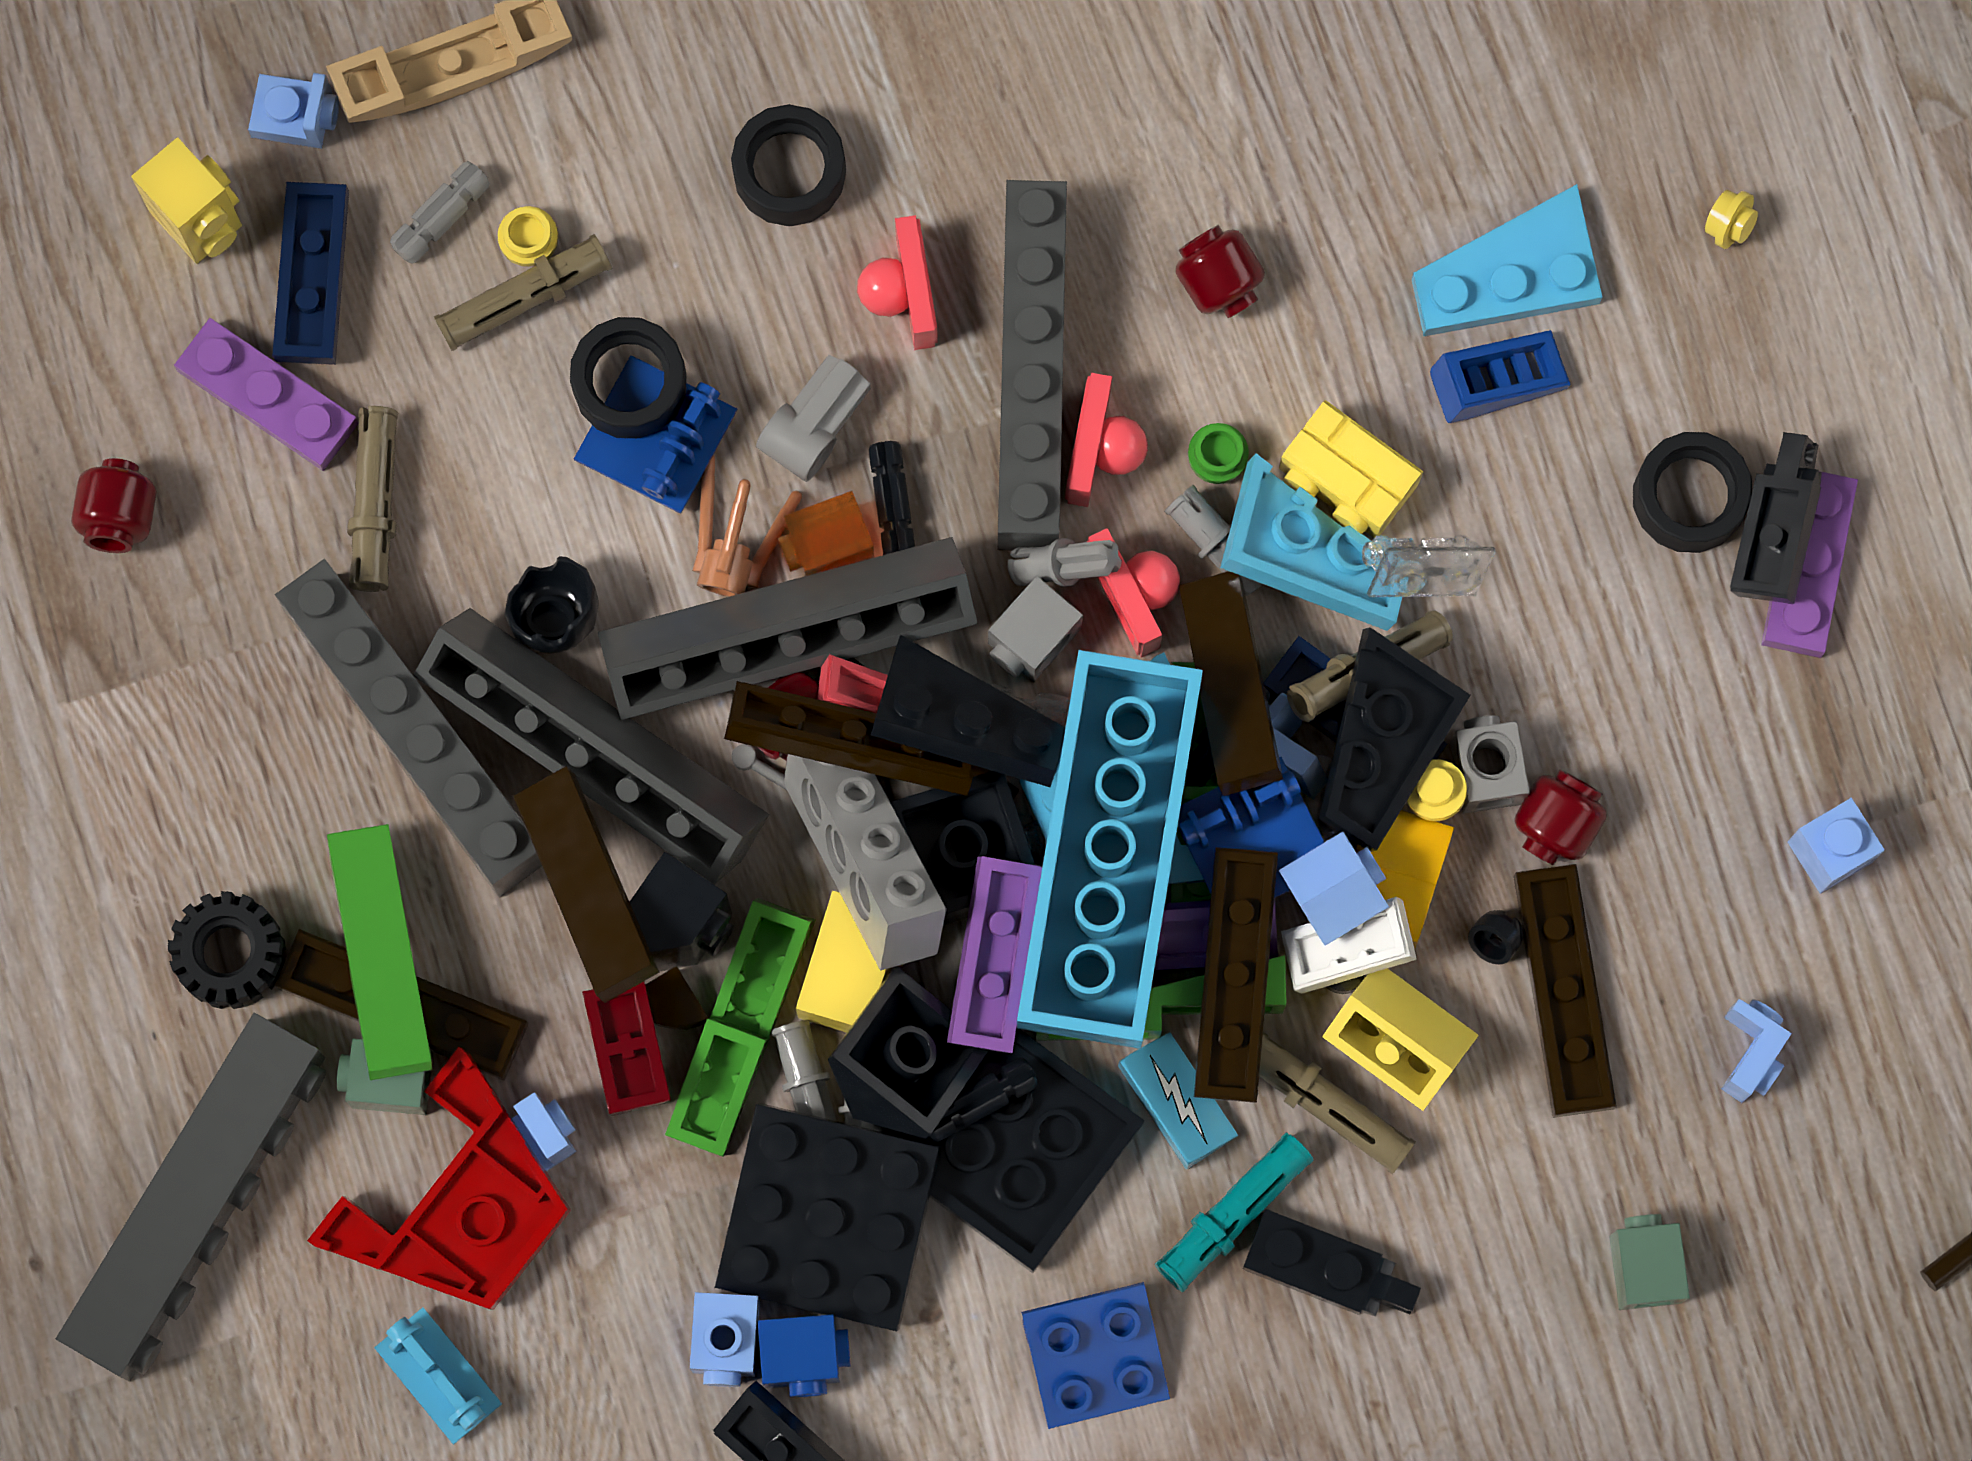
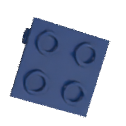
(668, 461)
(1255, 819)
(1095, 1355)

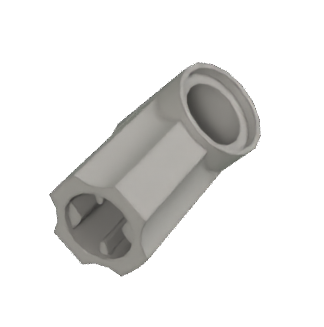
(805, 432)

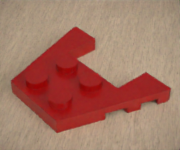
(477, 1219)

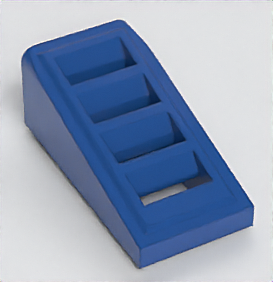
(1462, 386)

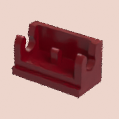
(627, 1050)

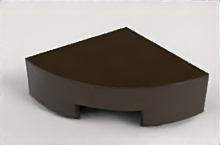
(673, 1002)

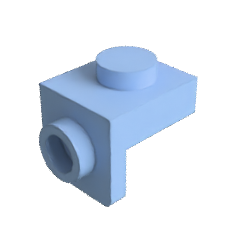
(1298, 759)
(1758, 1065)
(545, 1129)

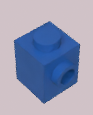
(802, 1354)

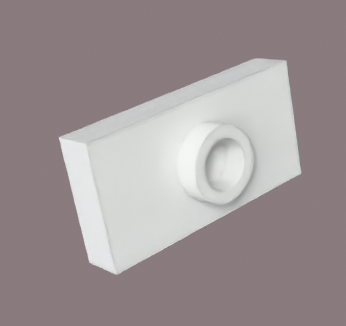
(1368, 948)

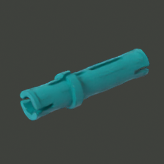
(1216, 1229)

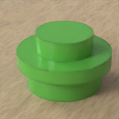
(1218, 453)

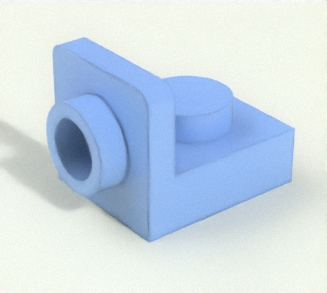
(293, 110)

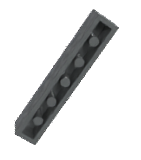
(1032, 364)
(787, 627)
(410, 726)
(573, 727)
(192, 1198)

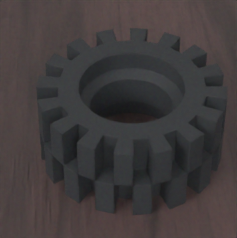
(200, 924)

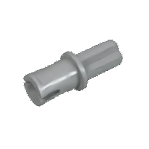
(1205, 529)
(1064, 562)
(803, 1070)

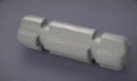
(439, 212)

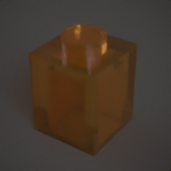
(826, 536)

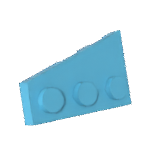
(1513, 272)
(1301, 550)

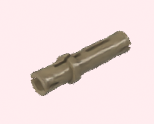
(523, 292)
(372, 516)
(1332, 684)
(1332, 1106)

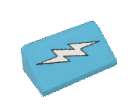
(1165, 1087)

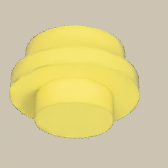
(1731, 218)
(527, 235)
(1439, 792)

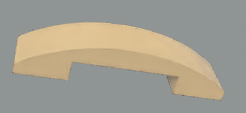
(448, 63)

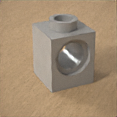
(1033, 631)
(1486, 790)

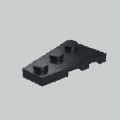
(964, 718)
(1386, 738)

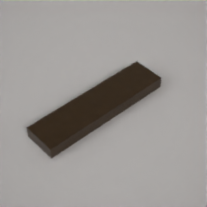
(1231, 683)
(835, 737)
(586, 884)
(321, 975)
(1235, 975)
(1564, 991)

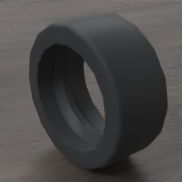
(782, 121)
(632, 332)
(1712, 451)

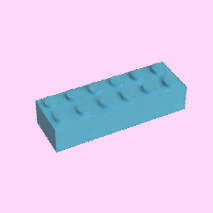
(1109, 849)

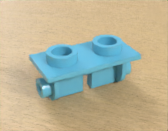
(437, 1375)

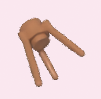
(726, 566)

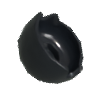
(553, 606)

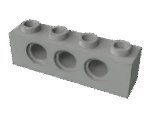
(868, 859)

